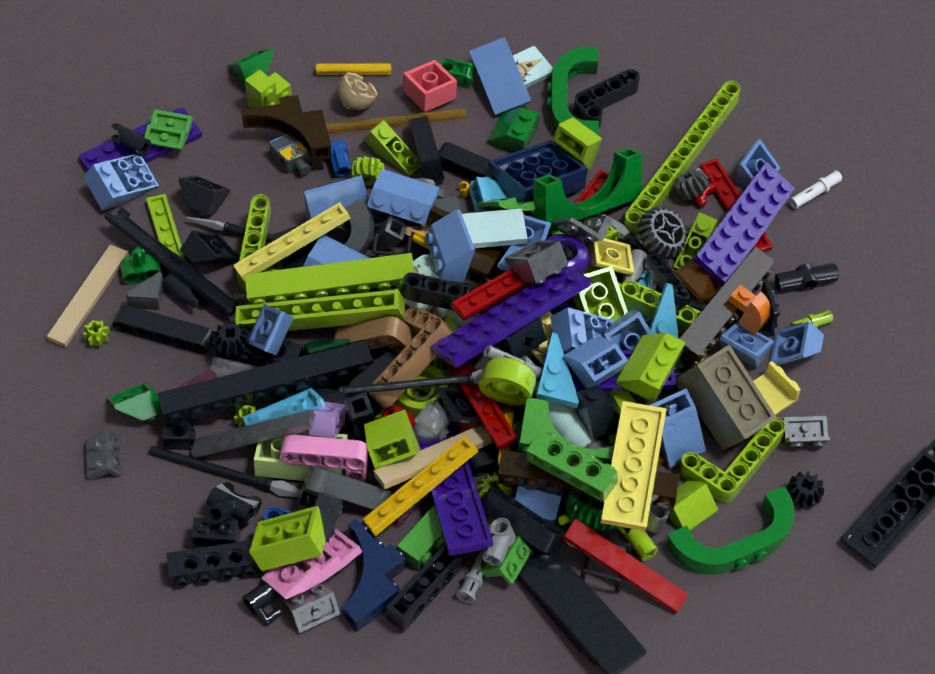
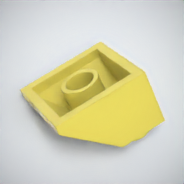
(611, 253)

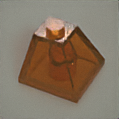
(698, 281)

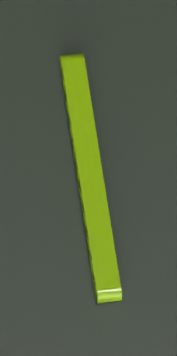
(684, 154)

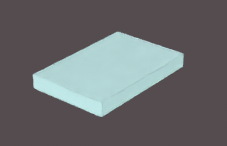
(496, 228)

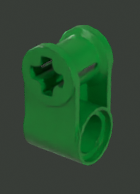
(458, 71)

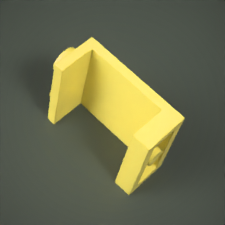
(777, 388)

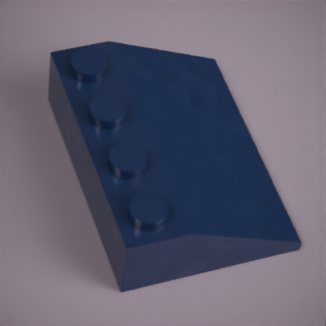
(519, 169)

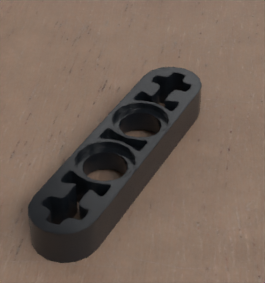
(664, 274)

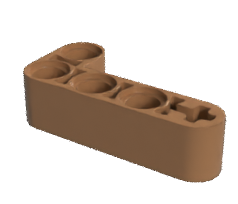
(379, 333)

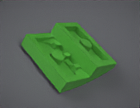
(169, 129)
(506, 204)

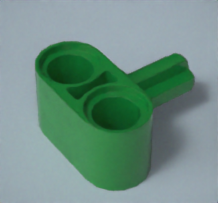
(139, 267)

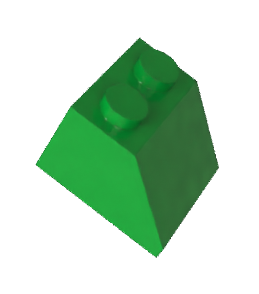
(515, 130)

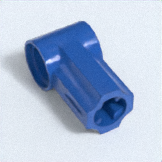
(339, 159)

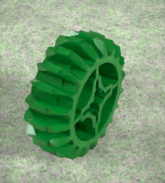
(587, 511)

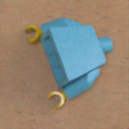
(482, 190)

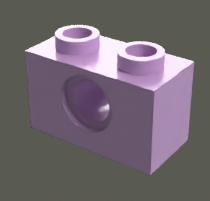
(328, 420)

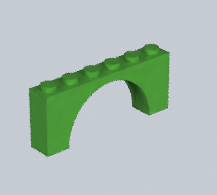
(537, 418)

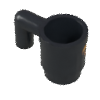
(260, 598)

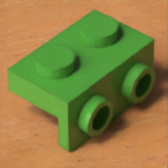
(512, 563)

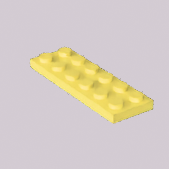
(636, 462)

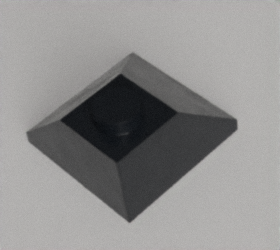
(203, 194)
(207, 248)
(456, 405)
(598, 412)

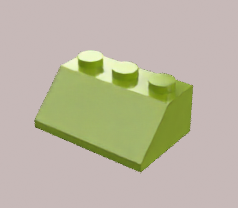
(651, 365)
(288, 539)

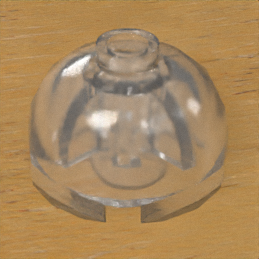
(432, 423)

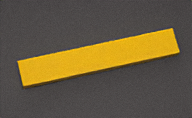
(420, 485)

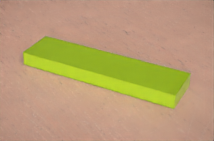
(164, 223)

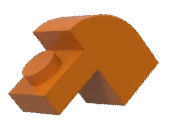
(755, 308)

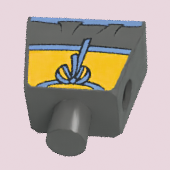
(290, 154)

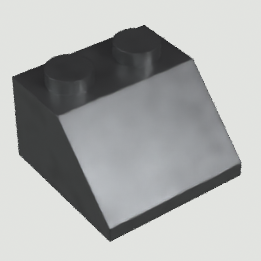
(538, 260)

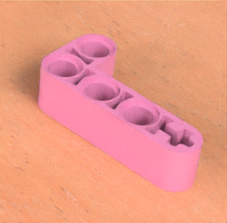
(327, 453)

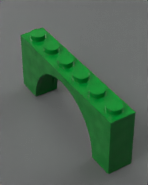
(620, 187)

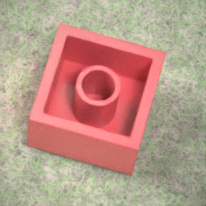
(429, 85)

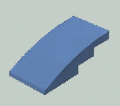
(500, 76)

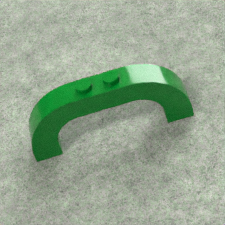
(575, 62)
(739, 553)

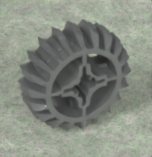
(662, 232)

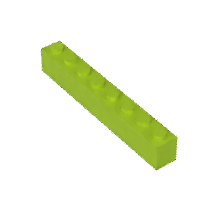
(328, 279)
(330, 310)

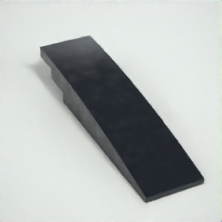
(896, 510)
(579, 612)

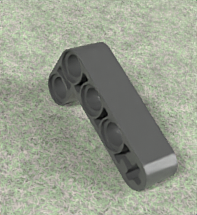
(344, 487)

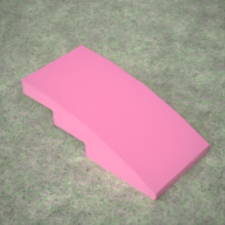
(305, 574)

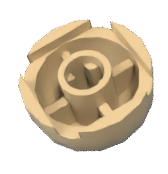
(355, 92)

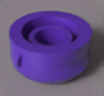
(574, 250)

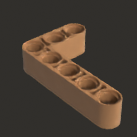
(414, 356)

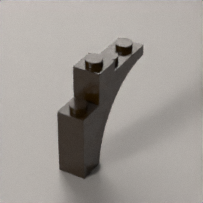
(287, 117)
(483, 260)

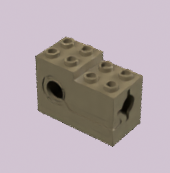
(726, 398)

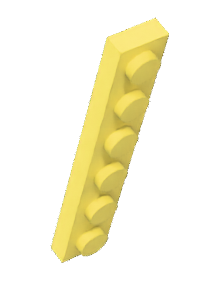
(292, 241)

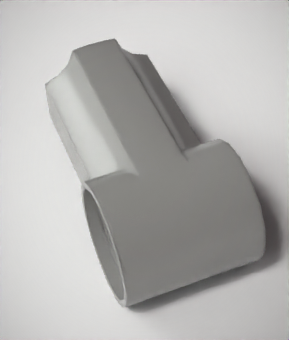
(503, 537)

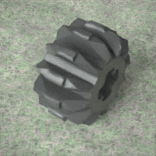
(691, 183)

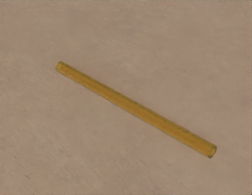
(395, 120)

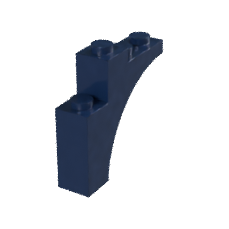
(377, 582)

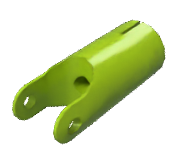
(640, 543)

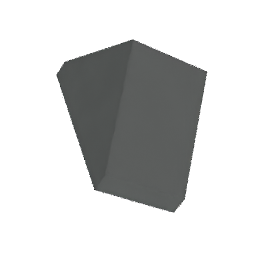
(147, 294)

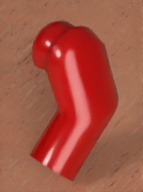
(700, 200)

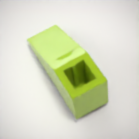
(392, 148)
(699, 233)

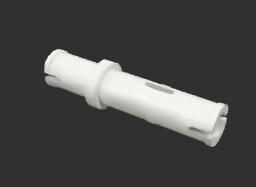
(821, 186)

